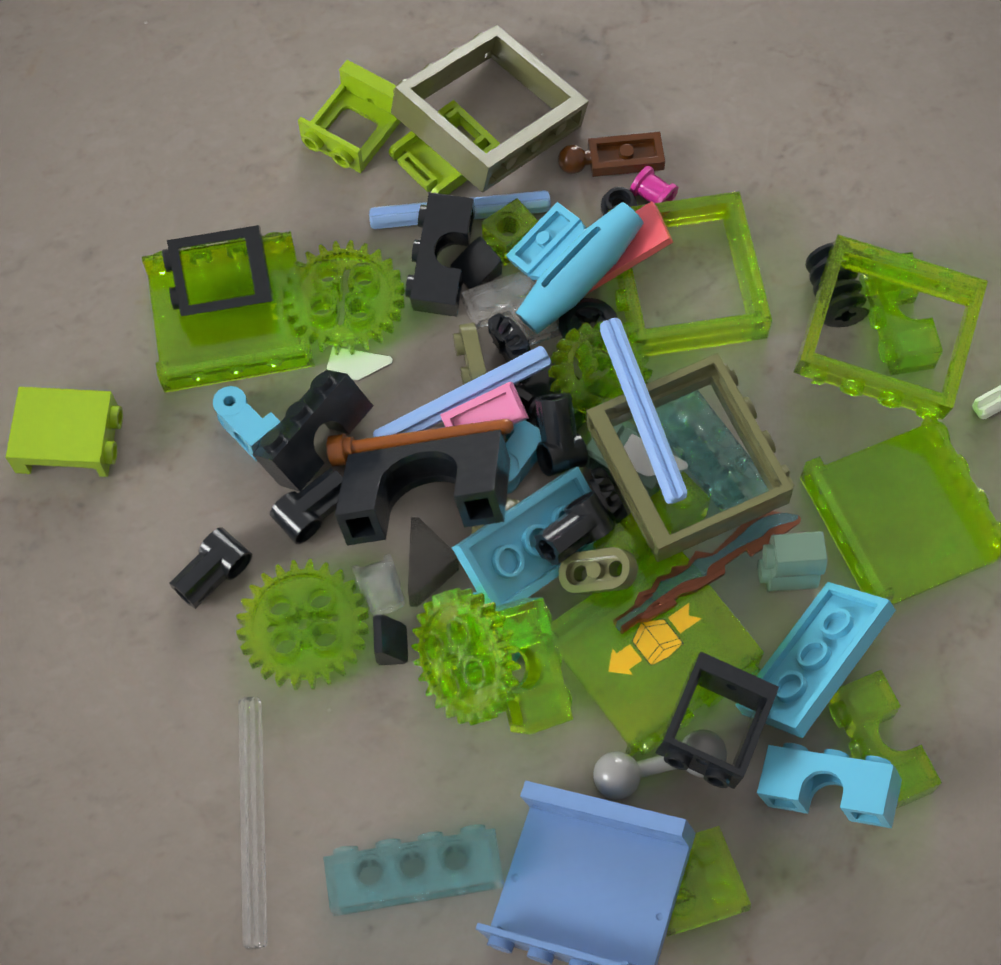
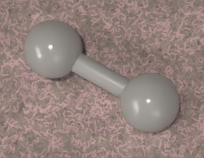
(619, 774)

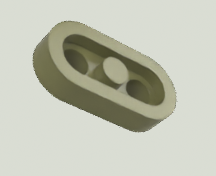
(467, 344)
(601, 571)

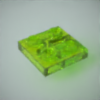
(709, 886)

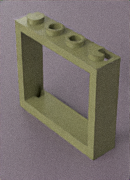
(452, 145)
(742, 415)

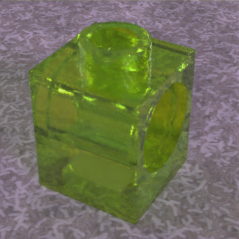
(511, 218)

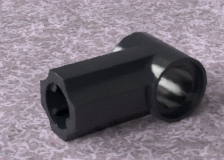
(561, 444)
(303, 512)
(581, 524)
(218, 559)

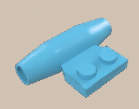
(569, 259)

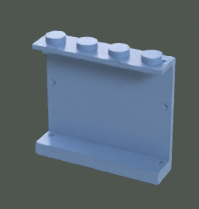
(590, 881)

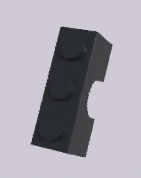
(445, 222)
(289, 448)

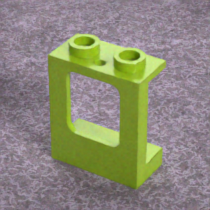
(363, 94)

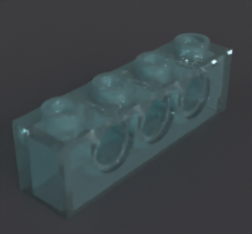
(710, 451)
(351, 896)

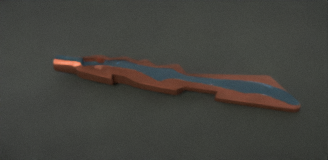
(704, 568)

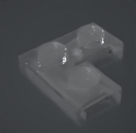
(504, 297)

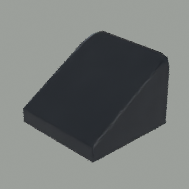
(478, 264)
(389, 641)

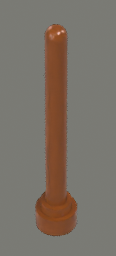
(340, 445)

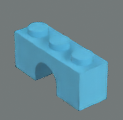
(795, 774)

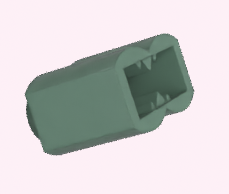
(793, 561)

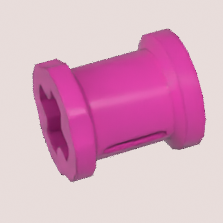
(652, 187)

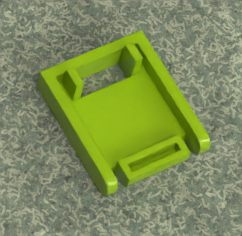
(429, 167)

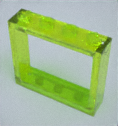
(906, 273)
(711, 332)

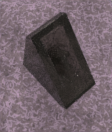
(429, 562)

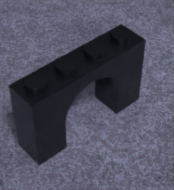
(380, 477)

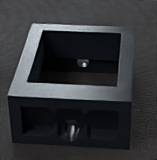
(258, 264)
(735, 686)

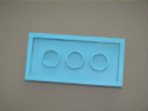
(503, 554)
(821, 654)

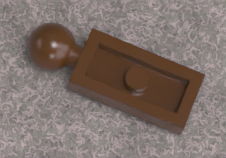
(615, 155)

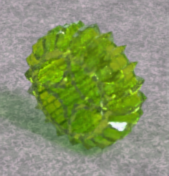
(586, 348)

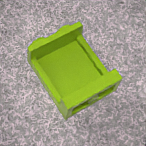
(63, 429)

